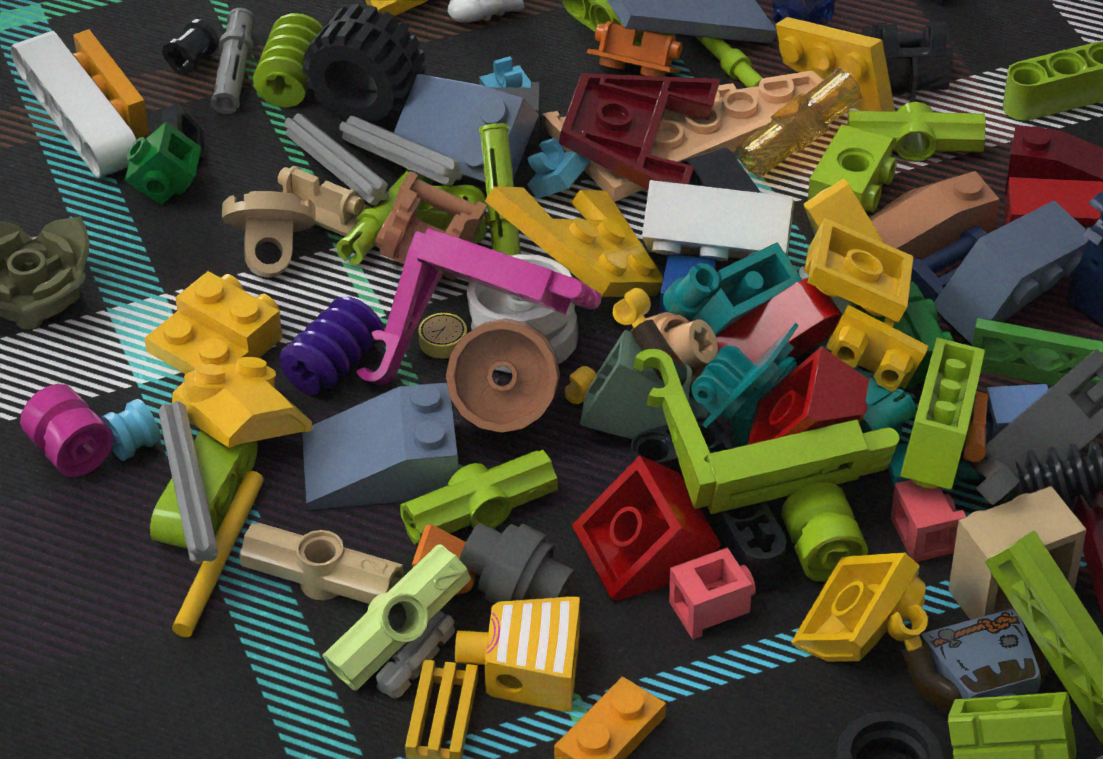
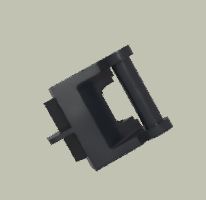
(915, 59)

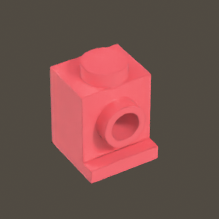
(925, 520)
(710, 591)

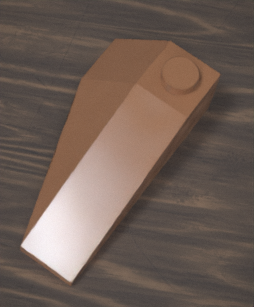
(937, 214)

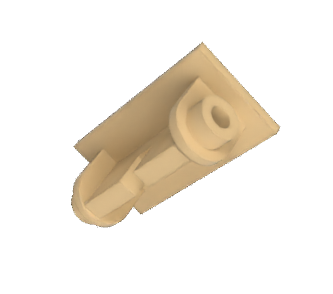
(334, 205)

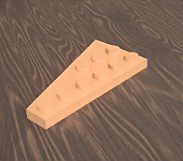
(681, 136)

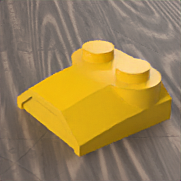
(239, 402)
(857, 604)

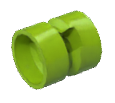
(822, 528)

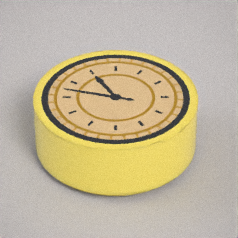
(441, 334)

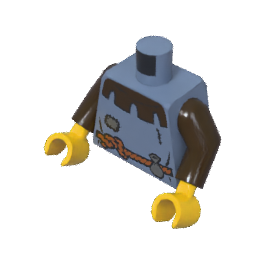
(970, 658)

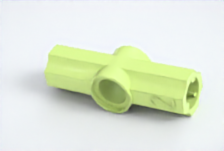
(373, 640)

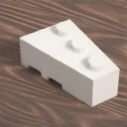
(714, 221)

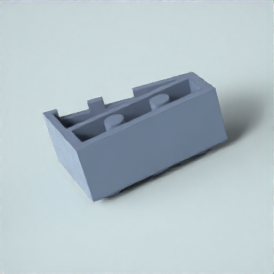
(1012, 268)

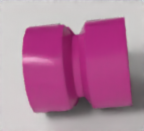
(66, 430)

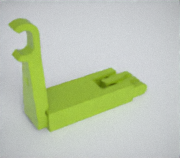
(764, 468)

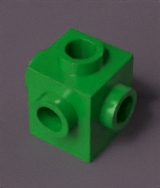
(162, 163)

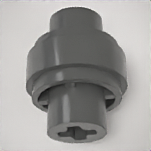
(515, 564)

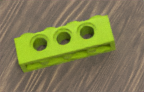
(943, 414)

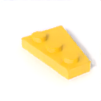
(826, 49)

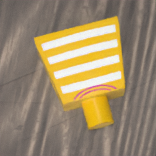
(527, 651)

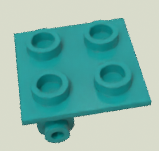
(733, 376)

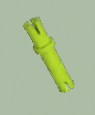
(498, 173)
(370, 221)

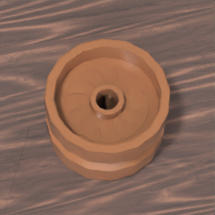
(482, 396)

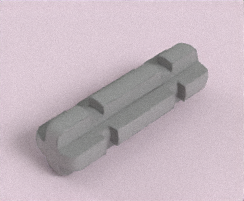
(410, 657)

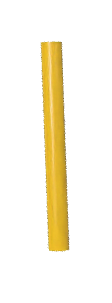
(225, 539)

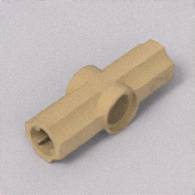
(318, 563)

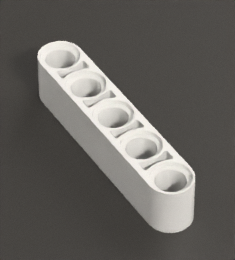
(74, 103)

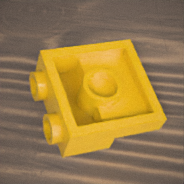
(859, 270)
(215, 325)

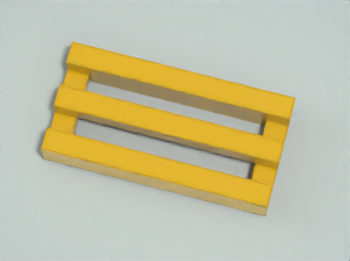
(447, 677)

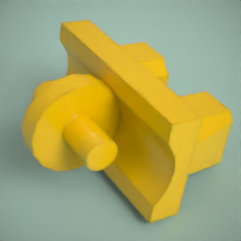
(877, 348)

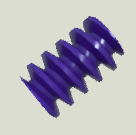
(330, 345)

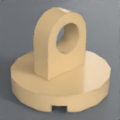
(268, 218)

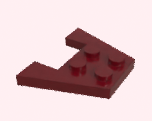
(619, 118)

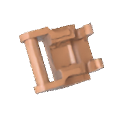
(403, 222)

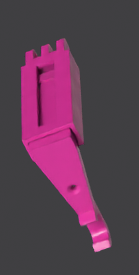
(473, 263)

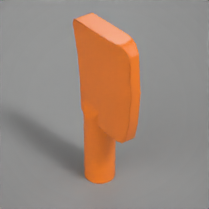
(975, 442)

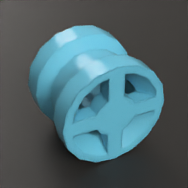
(132, 429)

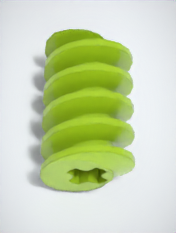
(280, 69)

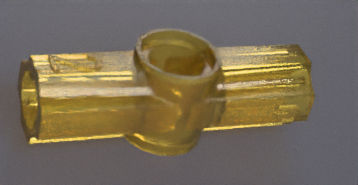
(799, 123)

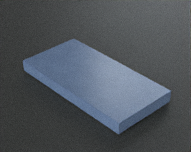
(704, 18)

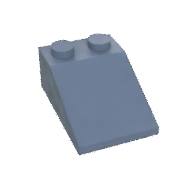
(448, 118)
(382, 449)

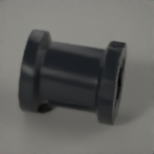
(191, 46)

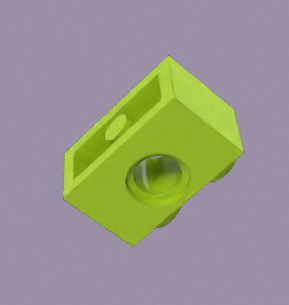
(861, 160)

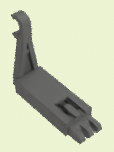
(1048, 422)

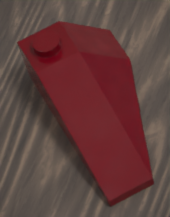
(1053, 155)

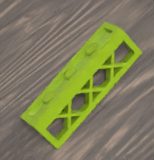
(1055, 621)

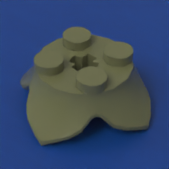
(41, 272)

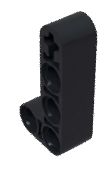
(746, 531)

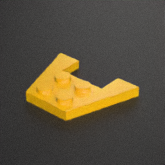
(595, 250)

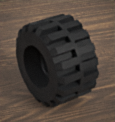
(363, 64)

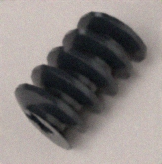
(1068, 477)

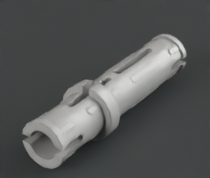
(235, 49)

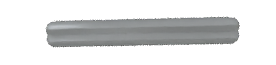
(401, 151)
(336, 159)
(188, 483)

